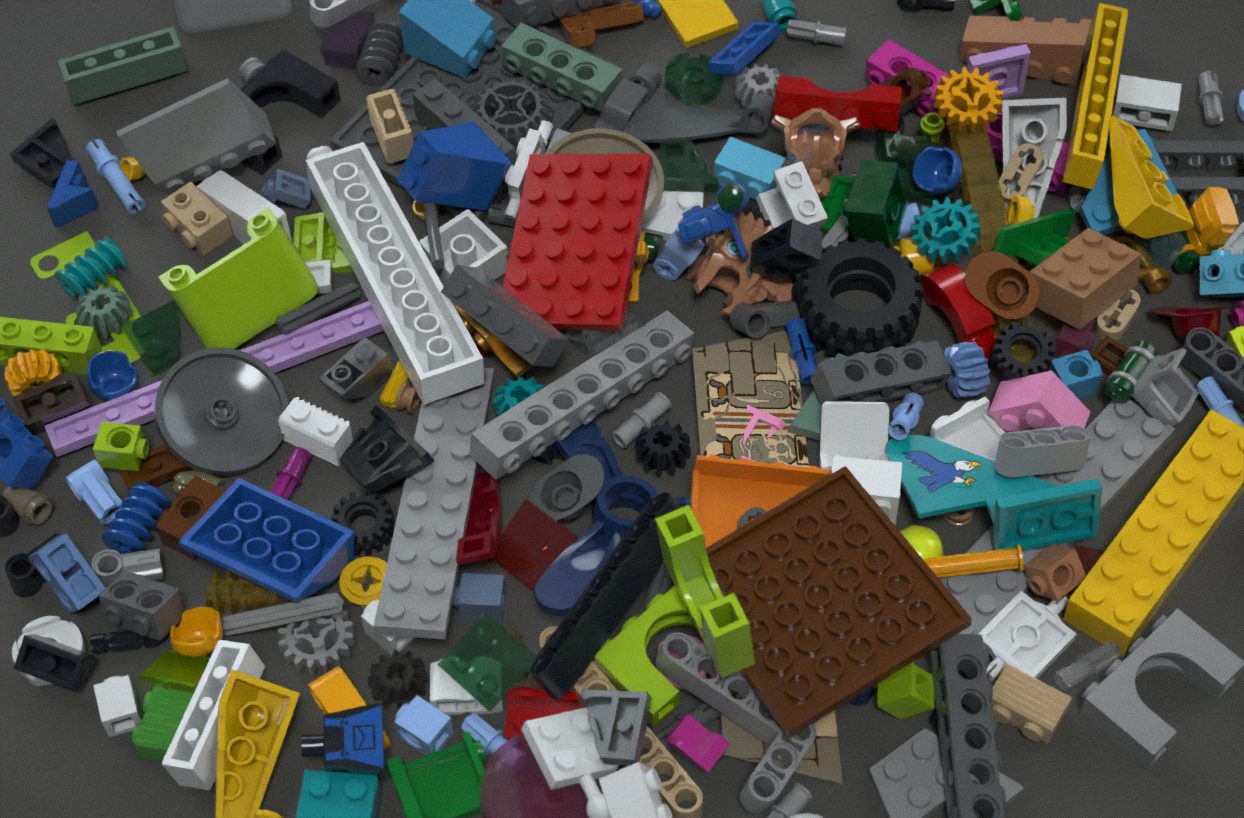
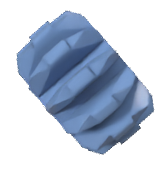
(968, 369)

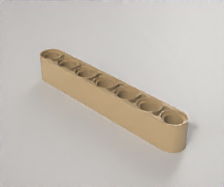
(674, 791)

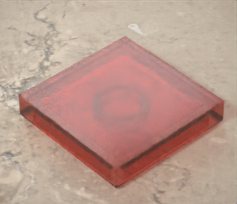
(532, 543)

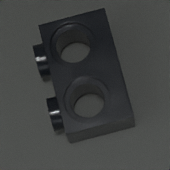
(786, 250)

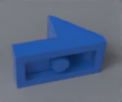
(70, 196)

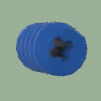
(135, 518)

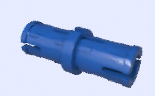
(798, 334)

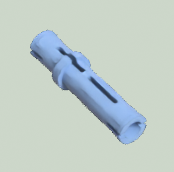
(109, 167)

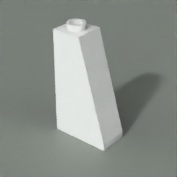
(238, 203)

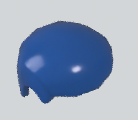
(937, 170)
(111, 375)

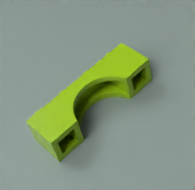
(906, 692)

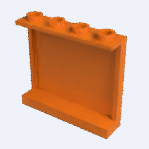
(729, 487)

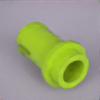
(932, 126)

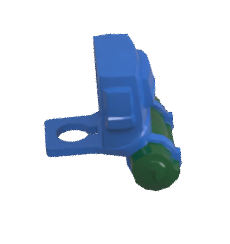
(718, 216)

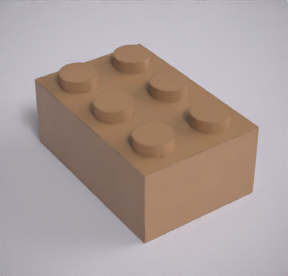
(1085, 277)

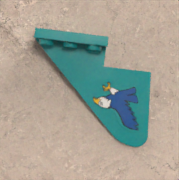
(1023, 509)

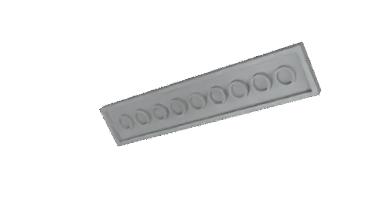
(1119, 448)
(432, 518)

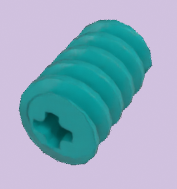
(91, 268)

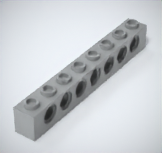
(580, 395)

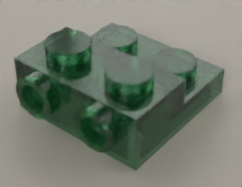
(904, 151)

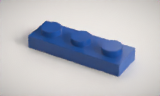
(744, 48)

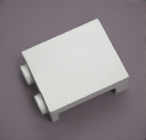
(792, 198)
(970, 429)

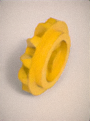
(356, 573)

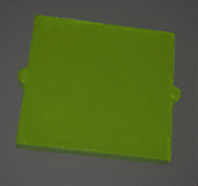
(175, 671)

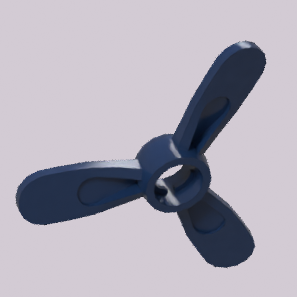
(580, 562)

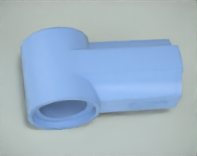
(93, 487)

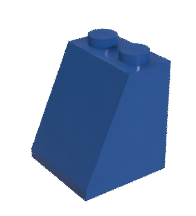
(454, 167)

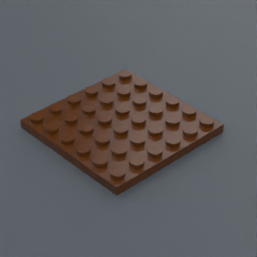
(830, 599)

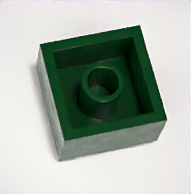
(876, 202)

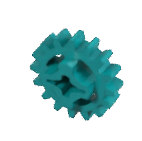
(946, 230)

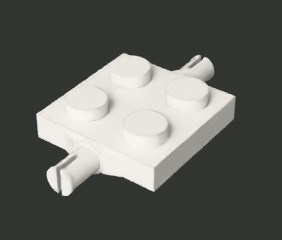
(533, 144)
(1026, 636)

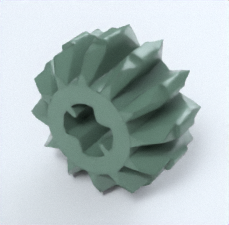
(104, 310)

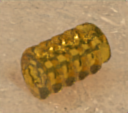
(237, 593)

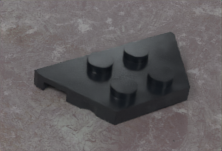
(383, 453)

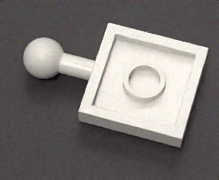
(569, 755)

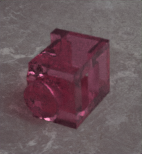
(1074, 340)

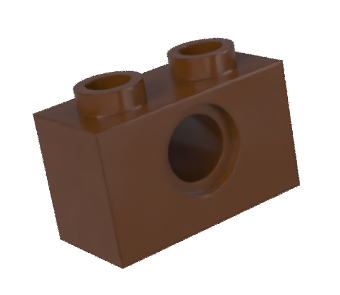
(191, 500)

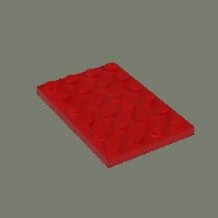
(578, 237)

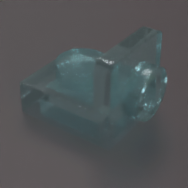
(1164, 247)

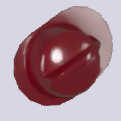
(1187, 318)

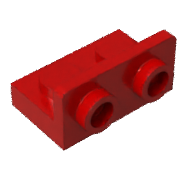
(529, 704)

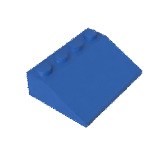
(271, 541)

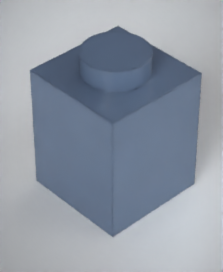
(480, 594)

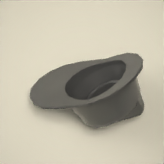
(569, 487)

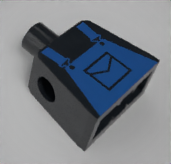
(350, 741)

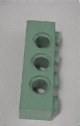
(560, 66)

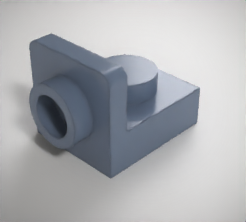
(287, 188)

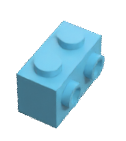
(747, 166)
(1222, 274)

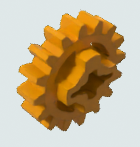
(968, 99)

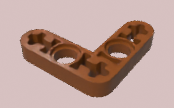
(581, 27)

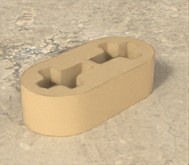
(1028, 173)
(1122, 317)

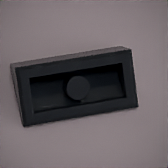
(53, 662)

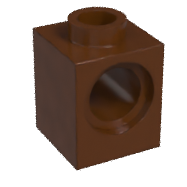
(920, 87)

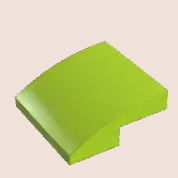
(317, 242)

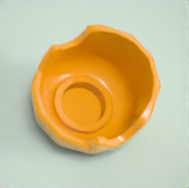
(197, 632)

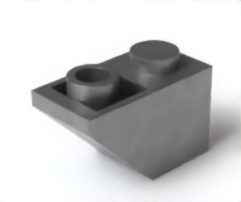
(358, 371)

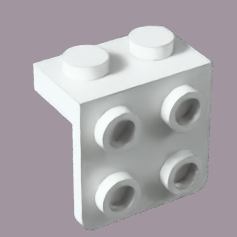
(853, 431)

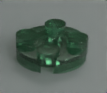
(691, 90)

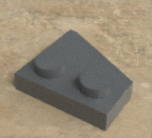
(618, 723)

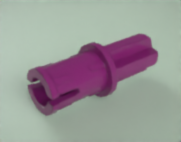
(290, 475)

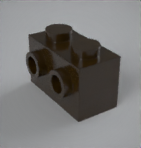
(51, 401)

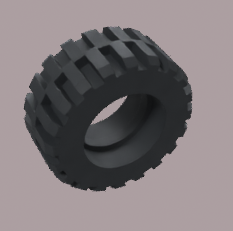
(865, 268)

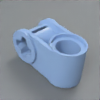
(676, 256)

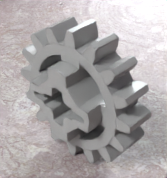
(304, 650)

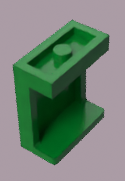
(441, 782)

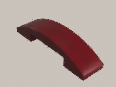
(484, 522)

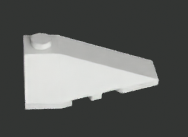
(1039, 123)

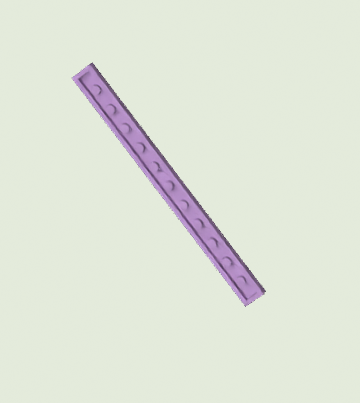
(277, 353)

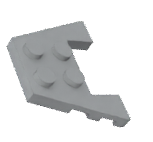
(912, 779)

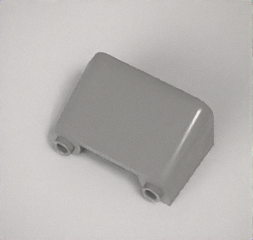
(210, 15)

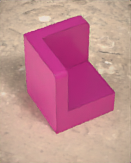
(696, 743)

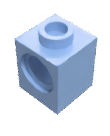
(423, 726)

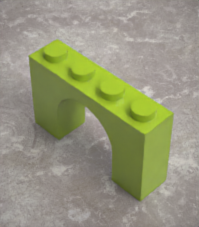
(716, 617)
(625, 656)

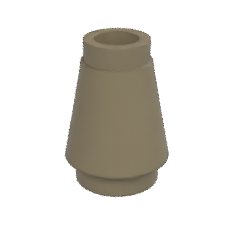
(28, 504)

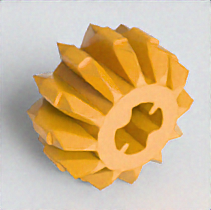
(31, 370)

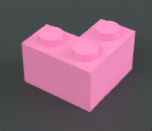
(1036, 403)

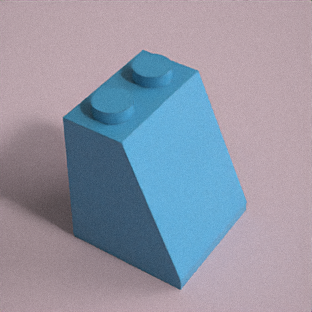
(447, 33)

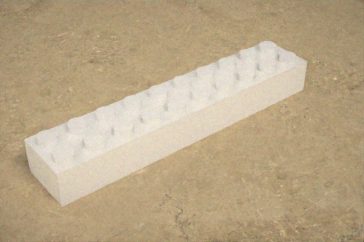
(395, 274)

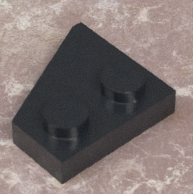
(43, 154)

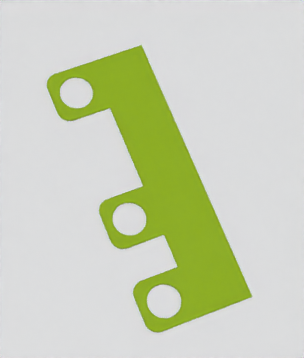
(66, 253)

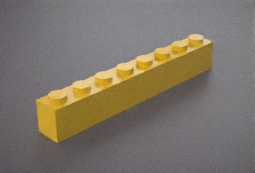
(1095, 97)

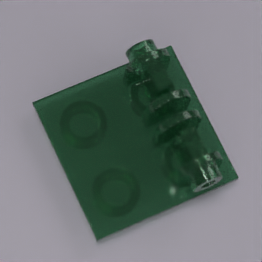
(487, 661)

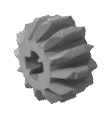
(755, 82)

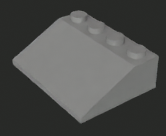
(198, 136)

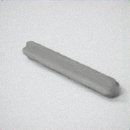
(282, 614)

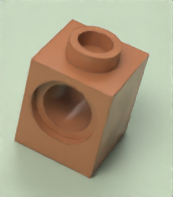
(1054, 572)

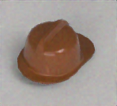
(1002, 285)

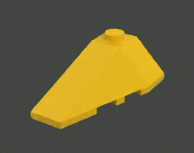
(1140, 187)
(249, 738)

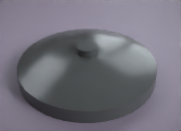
(220, 411)

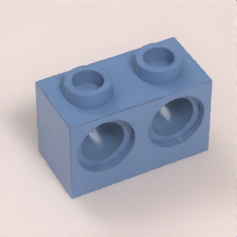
(67, 573)

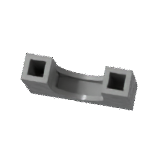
(1174, 645)

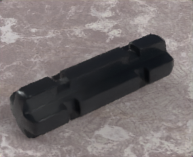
(120, 641)

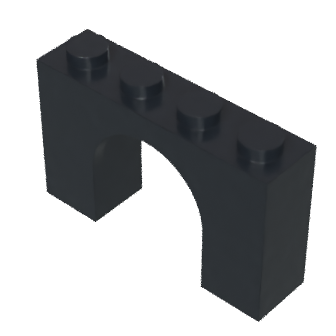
(291, 81)

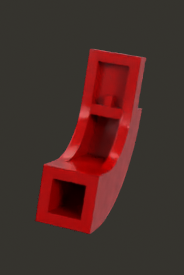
(970, 318)

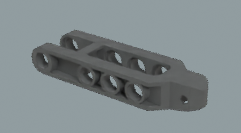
(1209, 158)

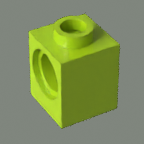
(113, 437)

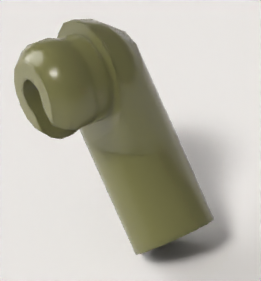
(183, 478)

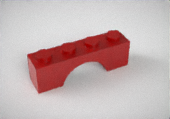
(873, 107)

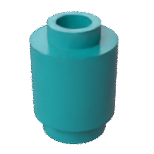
(779, 12)

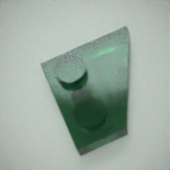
(685, 168)
(156, 338)

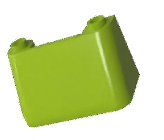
(244, 288)

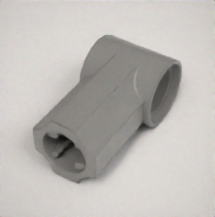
(142, 563)

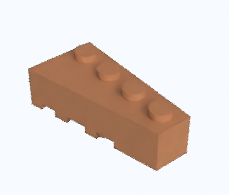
(1054, 46)

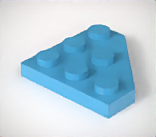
(1099, 208)

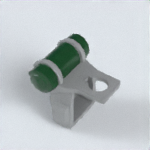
(1153, 383)

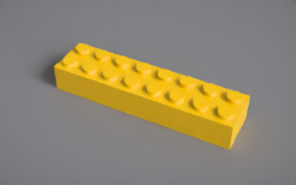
(1162, 536)

